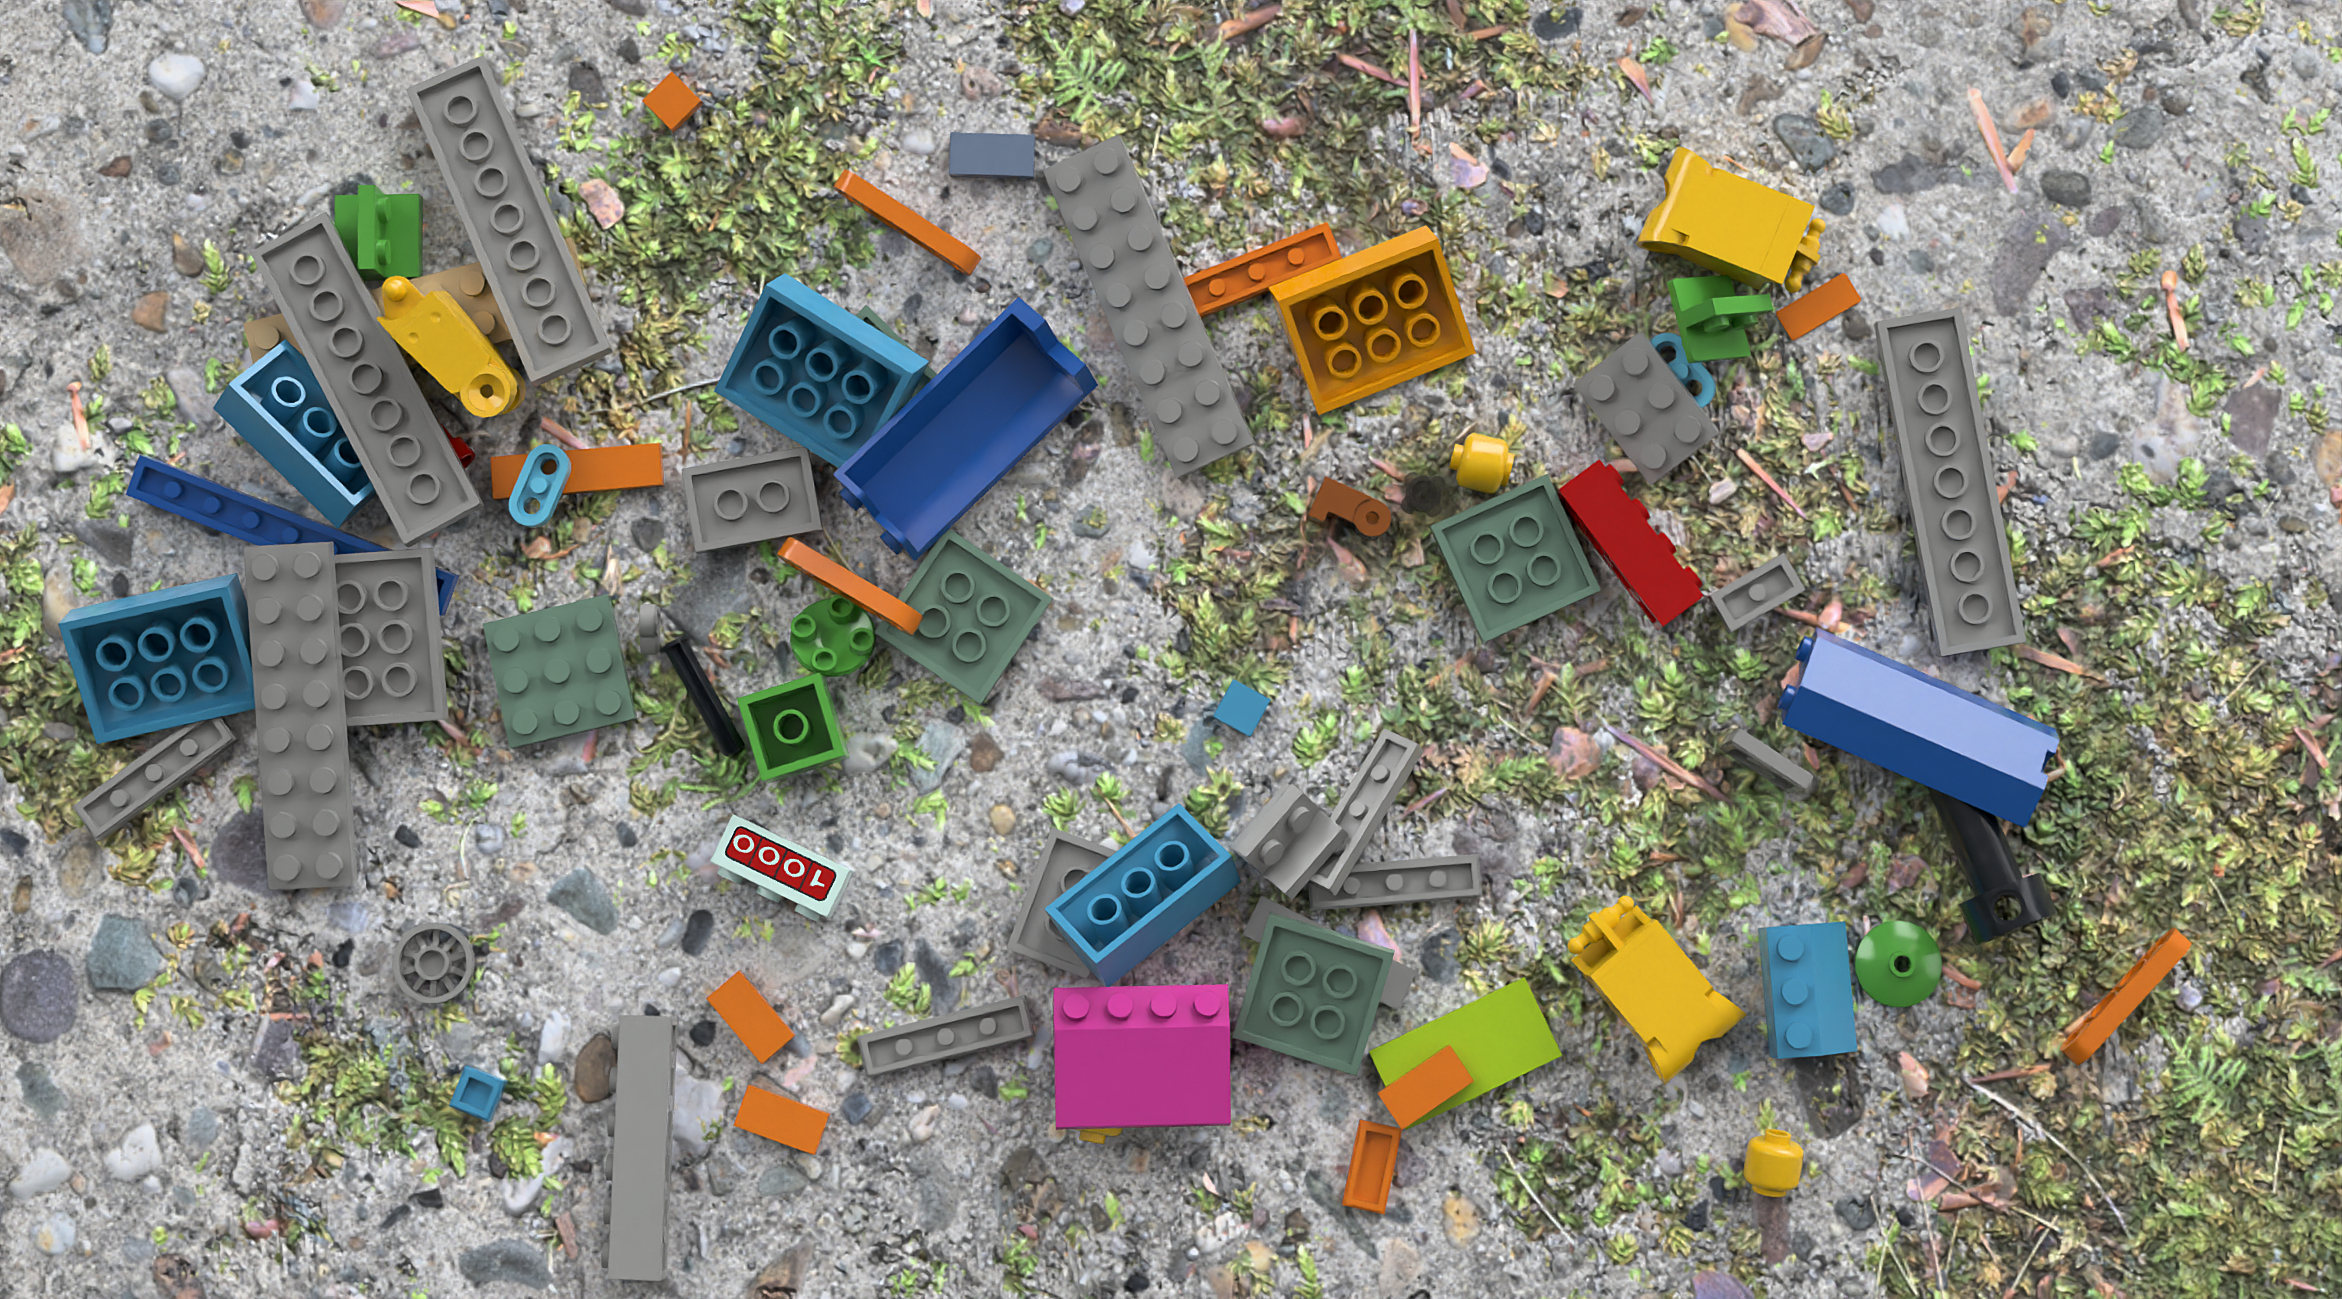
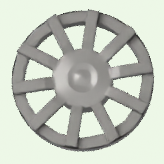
(433, 963)

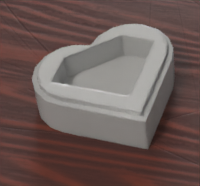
(649, 628)

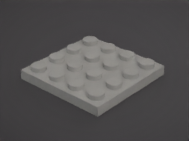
(390, 637)

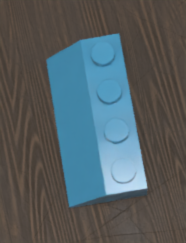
(293, 426)
(1143, 895)

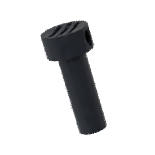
(1990, 871)

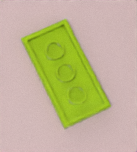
(1492, 1036)

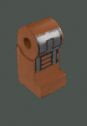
(1360, 511)

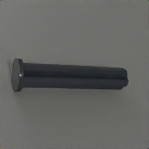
(703, 695)

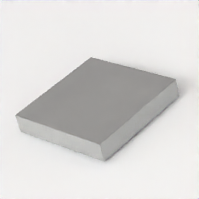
(1765, 761)

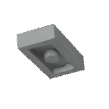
(1756, 593)

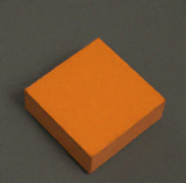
(672, 102)

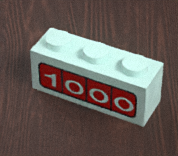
(780, 868)

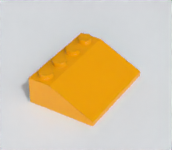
(1373, 319)

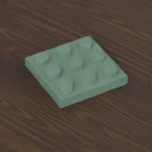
(1515, 558)
(972, 616)
(560, 671)
(1313, 993)

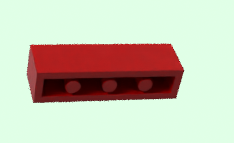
(1629, 543)

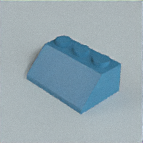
(1807, 990)

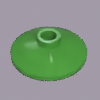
(1876, 964)

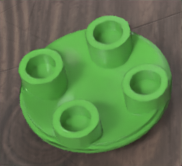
(832, 637)

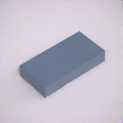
(992, 155)

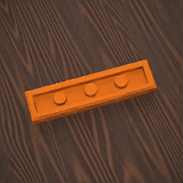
(1262, 268)
(591, 470)

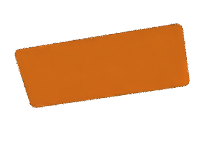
(1818, 306)

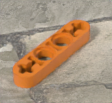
(907, 222)
(850, 586)
(2125, 996)

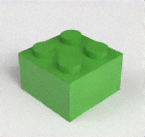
(793, 728)

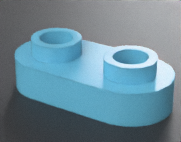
(1687, 371)
(536, 485)

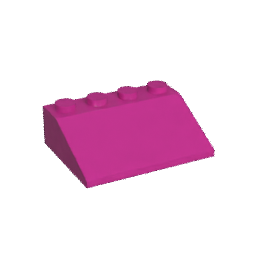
(1141, 1056)

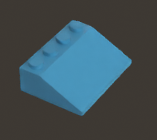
(818, 371)
(162, 657)

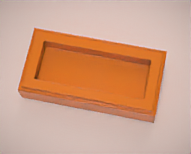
(751, 1017)
(1425, 1087)
(782, 1119)
(1371, 1166)

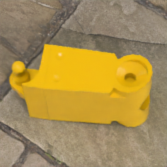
(1732, 225)
(451, 348)
(1651, 986)

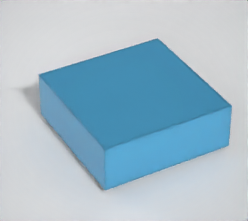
(1241, 708)
(478, 1093)

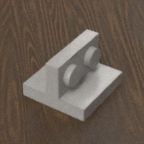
(1289, 840)

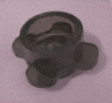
(1432, 486)

